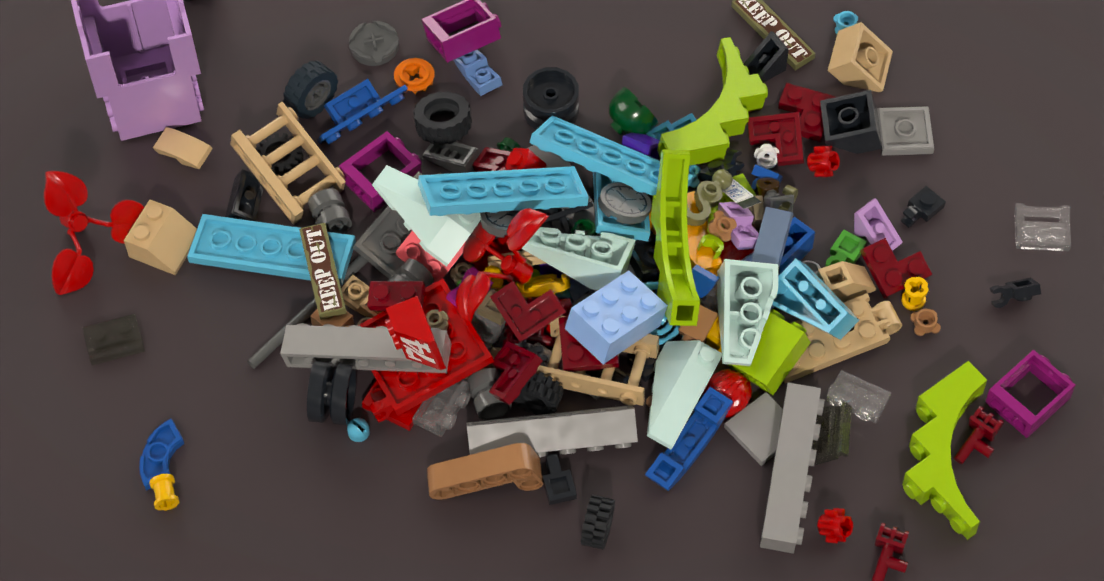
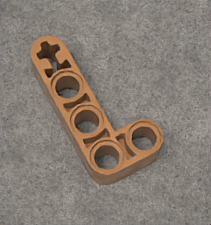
(486, 470)

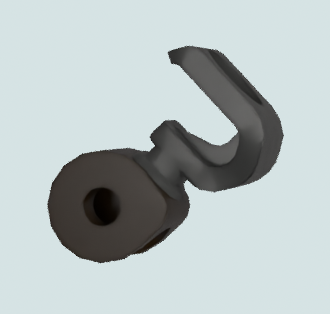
(769, 190)

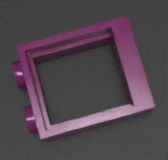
(455, 17)
(368, 154)
(1013, 410)

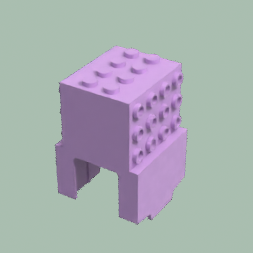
(141, 63)

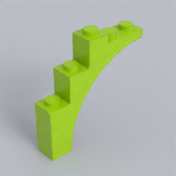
(709, 135)
(671, 249)
(934, 475)

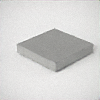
(905, 130)
(757, 428)

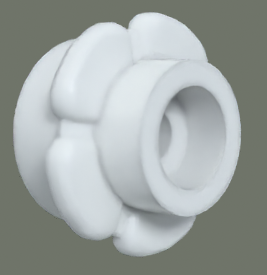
(766, 161)

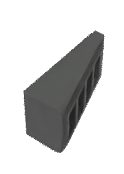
(464, 165)

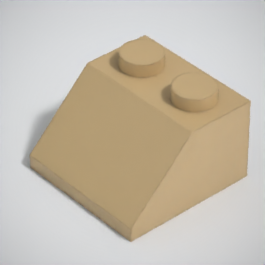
(860, 58)
(160, 237)

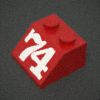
(413, 333)

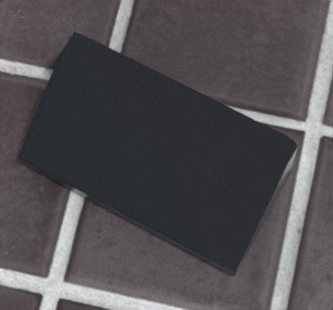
(245, 197)

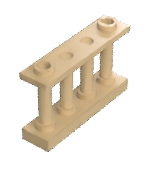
(277, 185)
(626, 393)

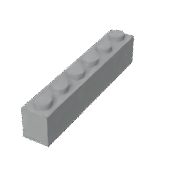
(354, 346)
(557, 431)
(790, 468)

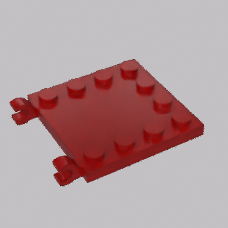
(467, 356)

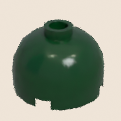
(630, 114)

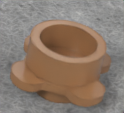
(716, 229)
(928, 316)

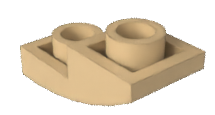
(183, 147)
(356, 296)

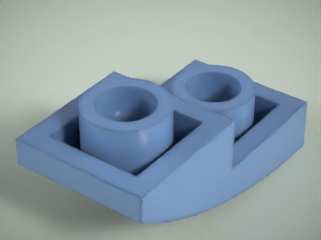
(477, 72)

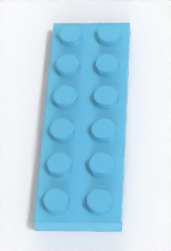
(599, 154)
(502, 191)
(261, 247)

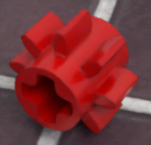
(823, 161)
(835, 525)

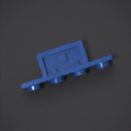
(355, 105)

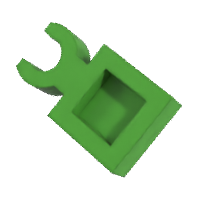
(846, 248)

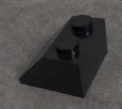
(852, 122)

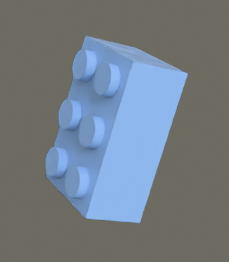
(615, 317)

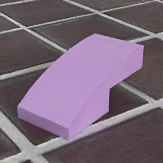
(744, 235)

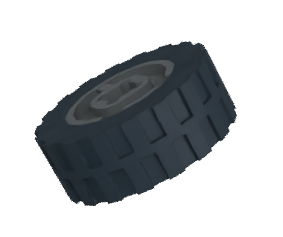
(310, 89)

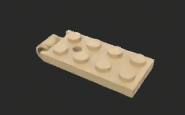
(869, 332)

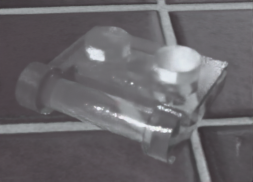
(1042, 234)

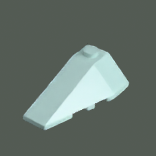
(438, 234)
(583, 257)

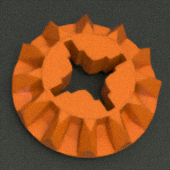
(411, 67)

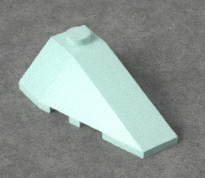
(744, 304)
(678, 383)

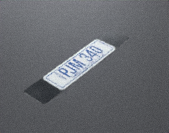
(741, 195)

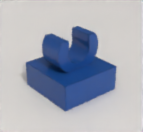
(761, 172)

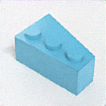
(811, 300)

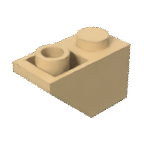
(846, 280)

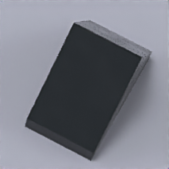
(768, 58)

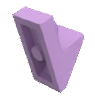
(875, 225)

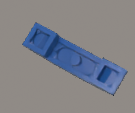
(692, 440)

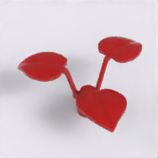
(62, 197)
(475, 288)

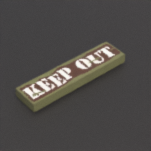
(765, 20)
(322, 271)

